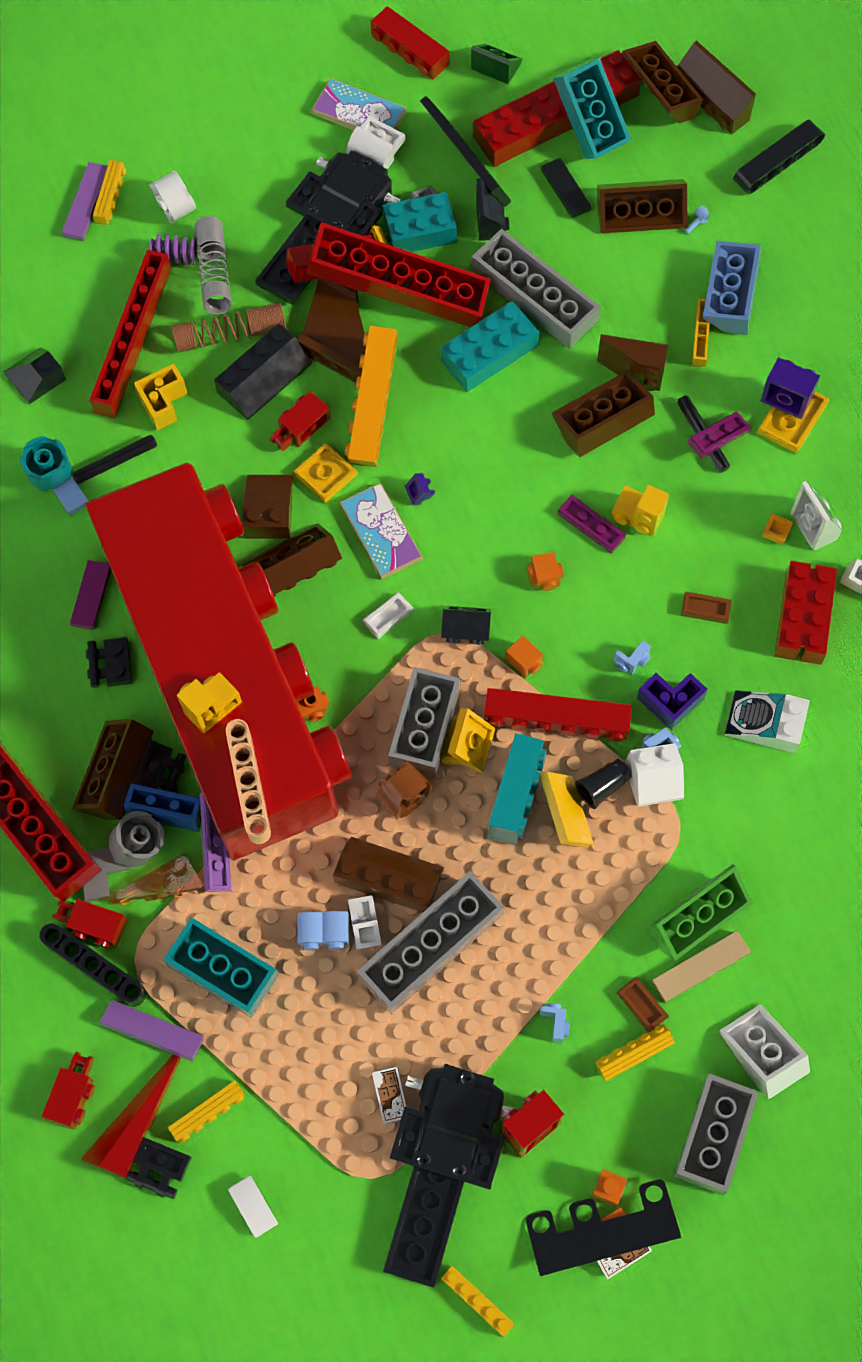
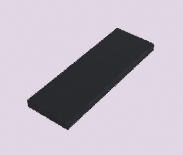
(465, 151)

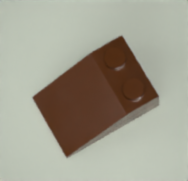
(640, 358)
(267, 507)

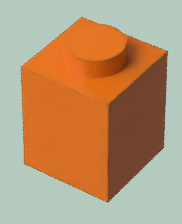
(524, 657)
(609, 1188)

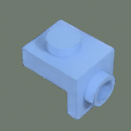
(638, 658)
(663, 737)
(561, 1027)

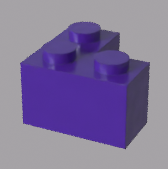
(668, 703)

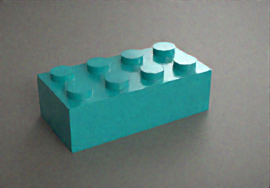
(592, 108)
(489, 346)
(514, 794)
(221, 967)

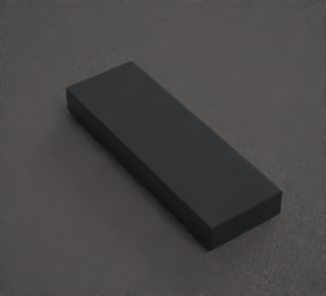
(566, 188)

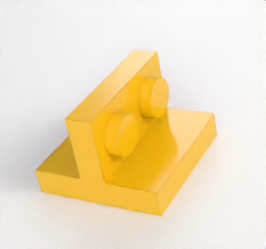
(468, 741)

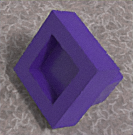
(418, 489)

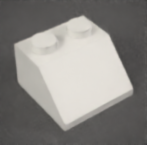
(656, 774)

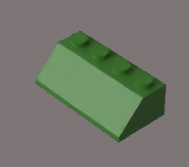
(701, 913)

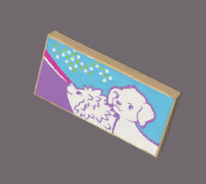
(352, 106)
(381, 531)

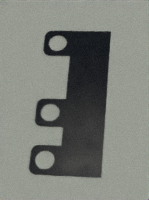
(600, 1240)

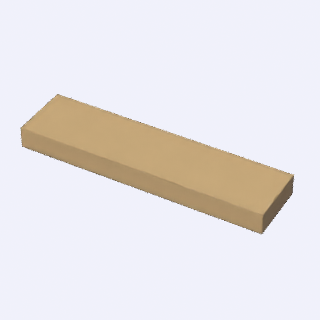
(701, 966)

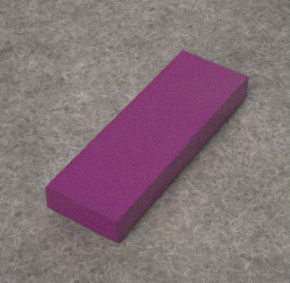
(718, 435)
(591, 524)
(90, 595)

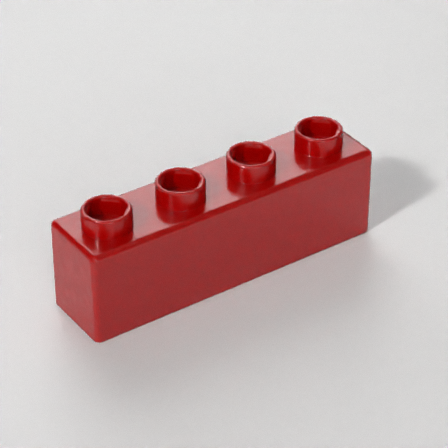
(203, 619)

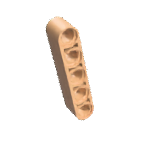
(250, 792)

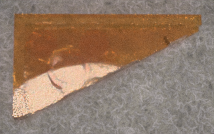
(163, 882)

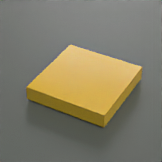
(325, 473)

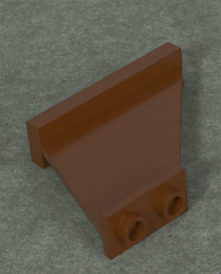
(334, 329)

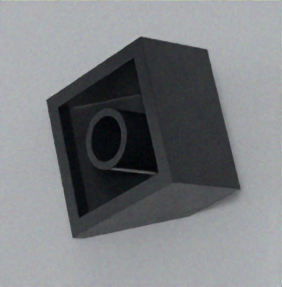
(466, 624)

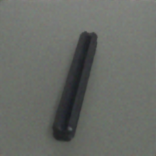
(698, 425)
(114, 459)

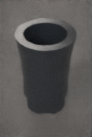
(602, 783)

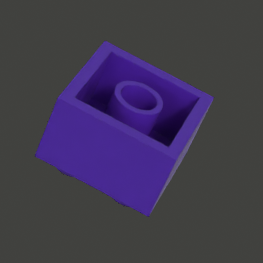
(790, 388)

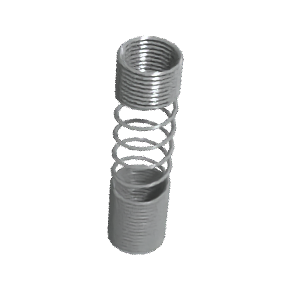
(211, 246)

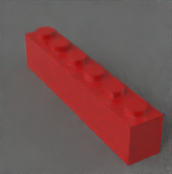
(557, 714)

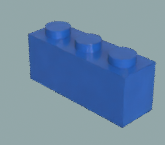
(165, 806)

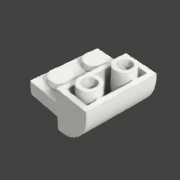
(376, 141)

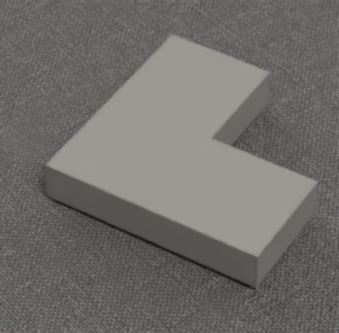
(98, 886)

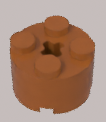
(403, 790)

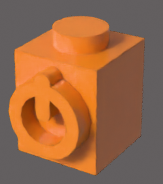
(545, 571)

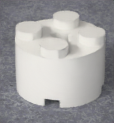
(172, 196)

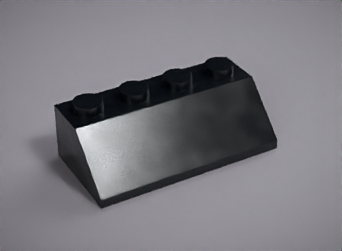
(262, 371)

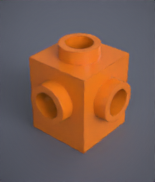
(314, 707)

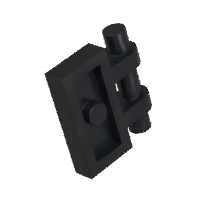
(117, 662)
(154, 764)
(160, 1159)

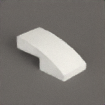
(364, 922)
(252, 1206)

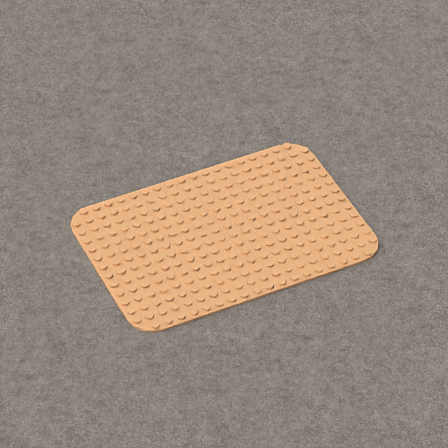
(319, 1025)

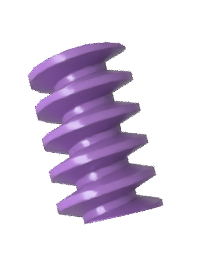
(176, 250)

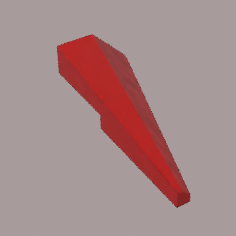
(121, 1140)

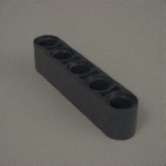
(779, 156)
(84, 956)

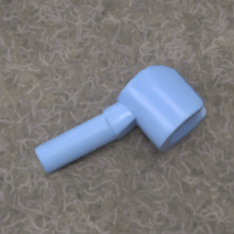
(702, 217)

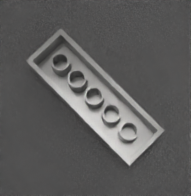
(536, 288)
(430, 942)

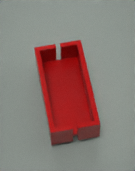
(805, 612)

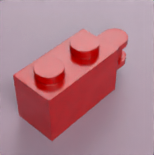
(301, 421)
(92, 922)
(70, 1093)

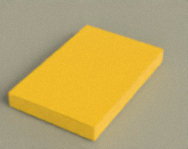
(789, 430)
(566, 810)

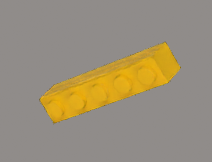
(109, 192)
(701, 336)
(634, 1052)
(207, 1112)
(477, 1301)

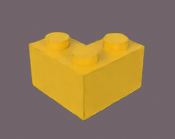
(158, 392)
(640, 509)
(208, 702)

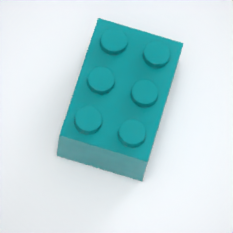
(420, 222)

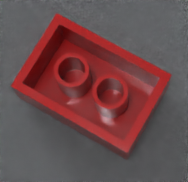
(532, 1122)

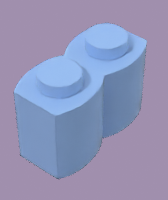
(323, 929)

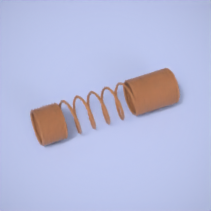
(259, 321)

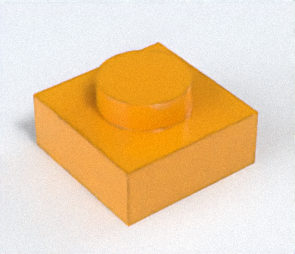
(777, 529)

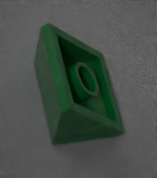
(494, 62)

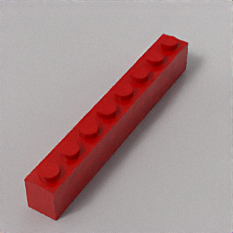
(130, 334)

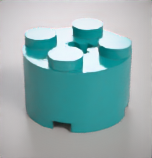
(46, 463)

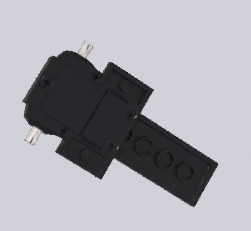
(342, 197)
(447, 1145)

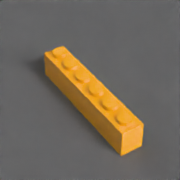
(372, 396)

